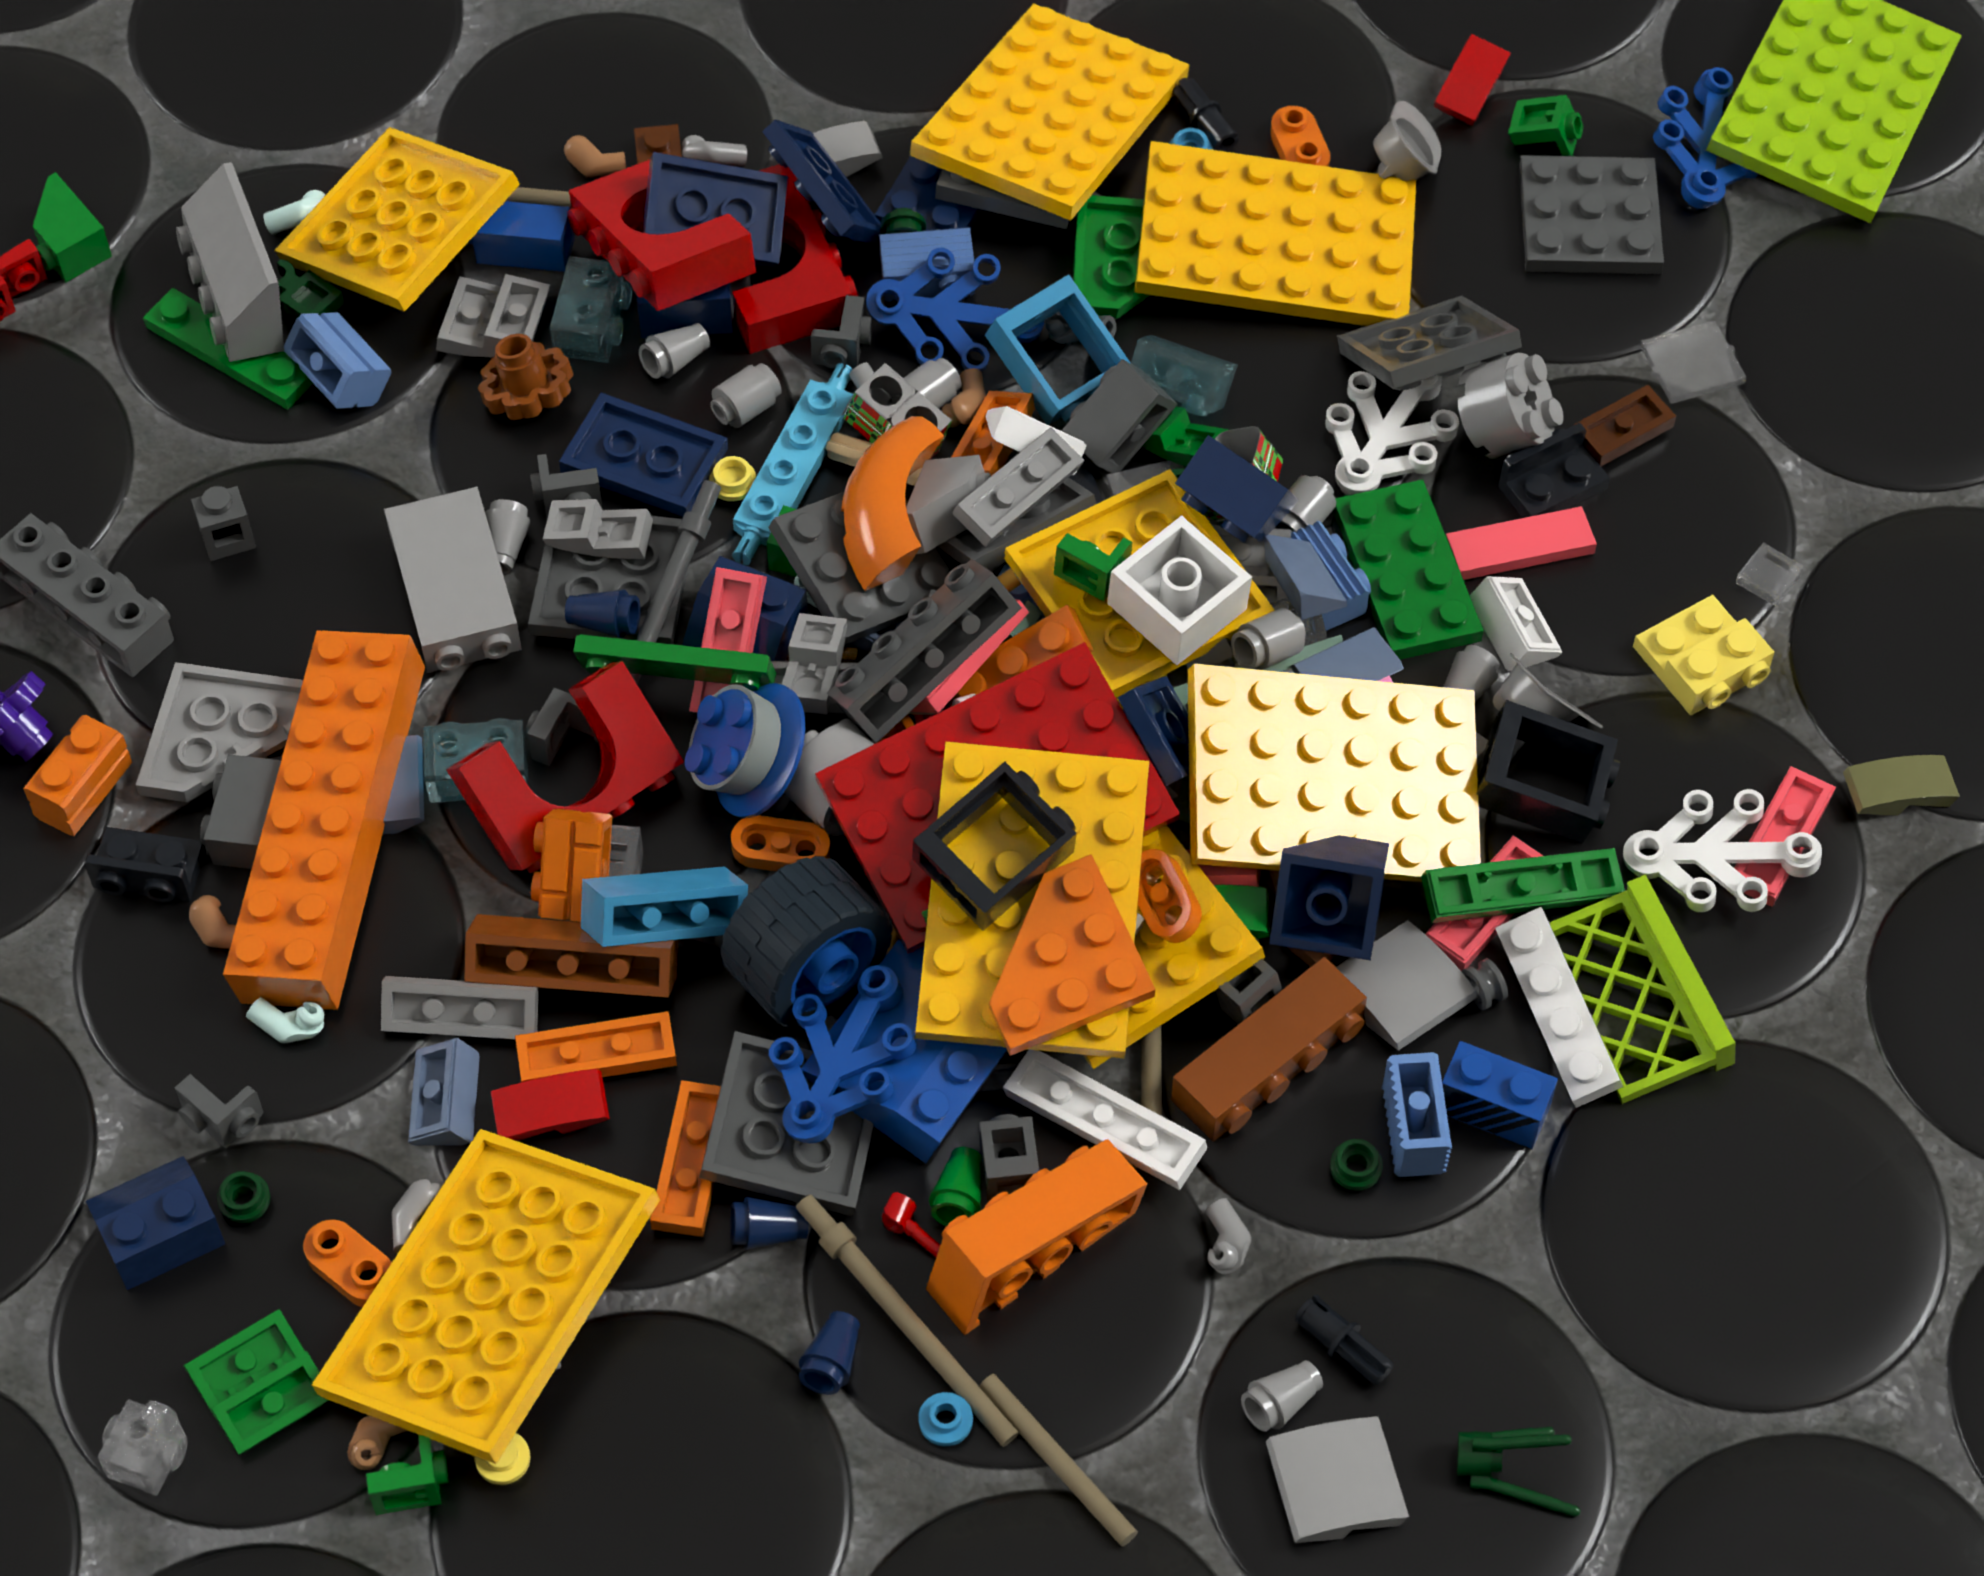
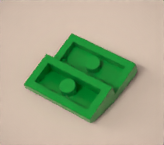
(257, 1382)

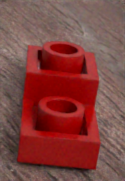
(1471, 79)
(19, 272)
(550, 1103)

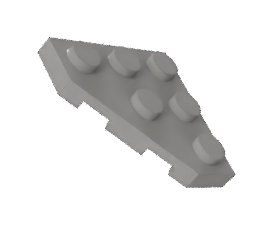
(208, 717)

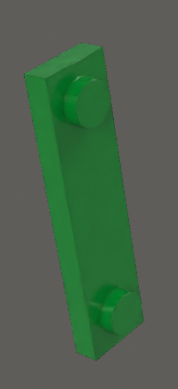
(185, 325)
(676, 661)
(1521, 885)

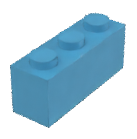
(660, 905)

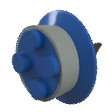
(747, 746)

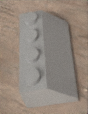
(231, 267)

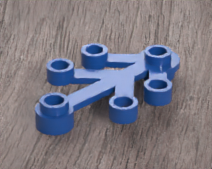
(1701, 182)
(943, 309)
(842, 1059)

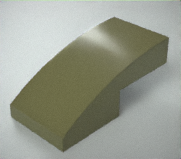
(1897, 782)

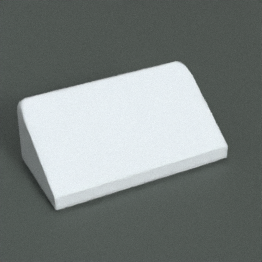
(1020, 430)
(1514, 622)

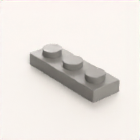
(1018, 487)
(457, 1008)

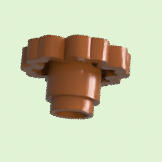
(524, 378)

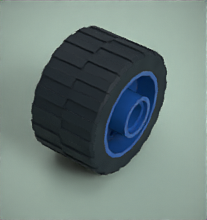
(805, 935)

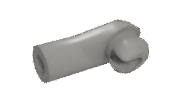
(410, 1209)

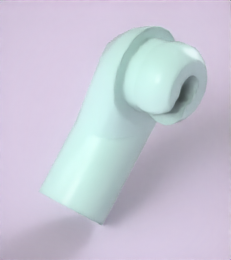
(292, 214)
(287, 1026)

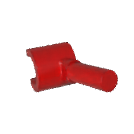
(898, 1217)

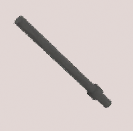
(692, 530)

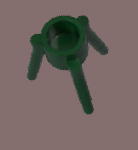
(1483, 1453)

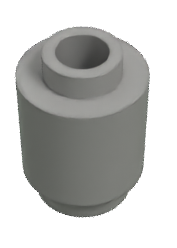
(935, 381)
(745, 395)
(1313, 504)
(1268, 639)

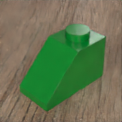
(68, 232)

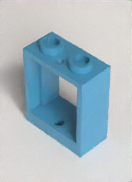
(1089, 329)

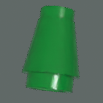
(958, 1187)

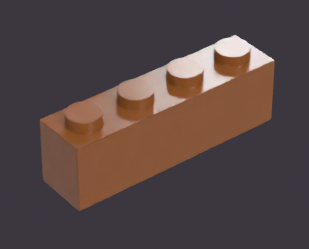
(564, 957)
(1269, 1050)

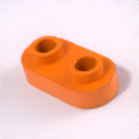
(1298, 134)
(781, 841)
(1168, 899)
(346, 1260)

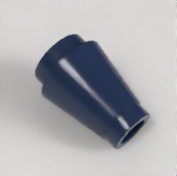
(605, 612)
(765, 1223)
(830, 1356)

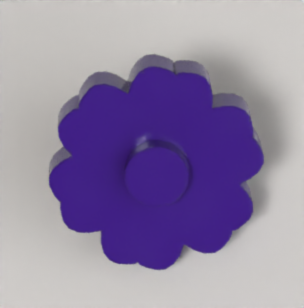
(21, 726)

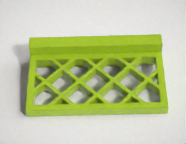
(1679, 980)

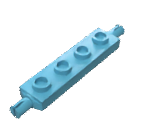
(792, 460)

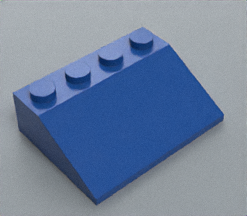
(930, 1084)

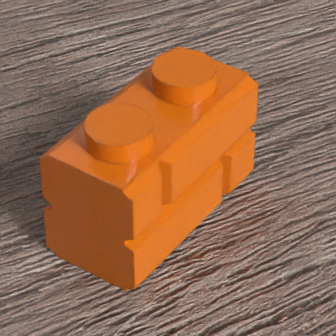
(78, 775)
(572, 849)

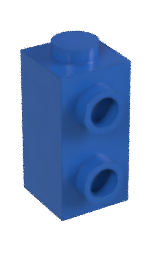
(525, 237)

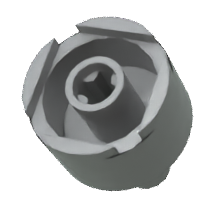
(1508, 404)
(817, 754)

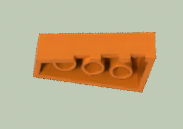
(1031, 1231)

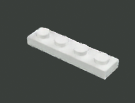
(1559, 1007)
(1103, 1114)

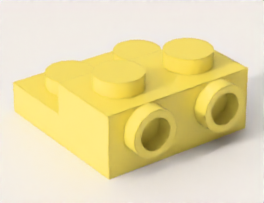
(1705, 654)

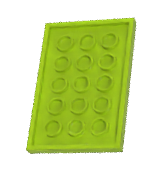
(1835, 99)

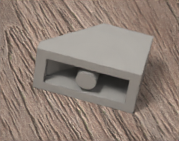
(937, 493)

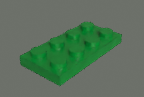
(1410, 568)

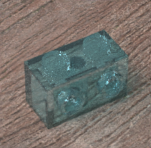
(589, 310)
(1186, 374)
(453, 741)

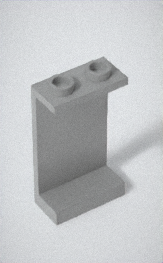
(453, 580)

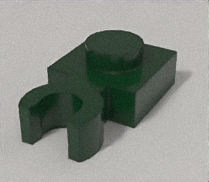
(306, 294)

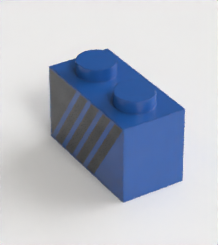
(1497, 1094)

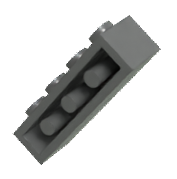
(84, 594)
(923, 649)

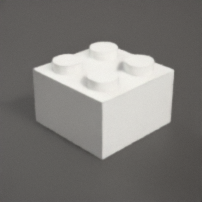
(1179, 590)

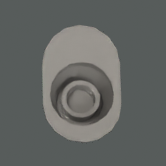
(1407, 145)
(1526, 690)

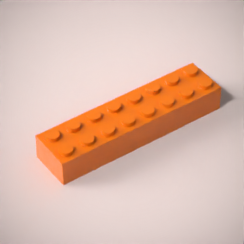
(325, 820)

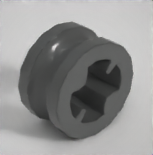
(1487, 982)

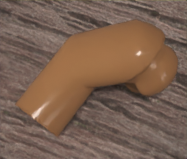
(590, 160)
(966, 404)
(210, 922)
(370, 1442)

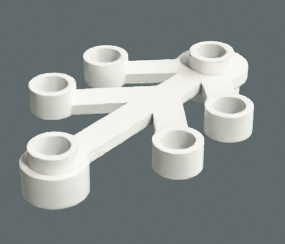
(1386, 434)
(1715, 853)

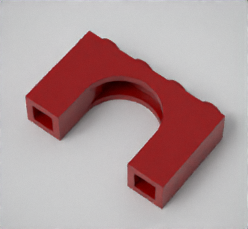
(657, 266)
(807, 295)
(633, 757)

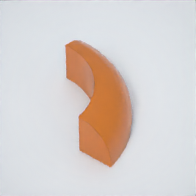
(874, 504)

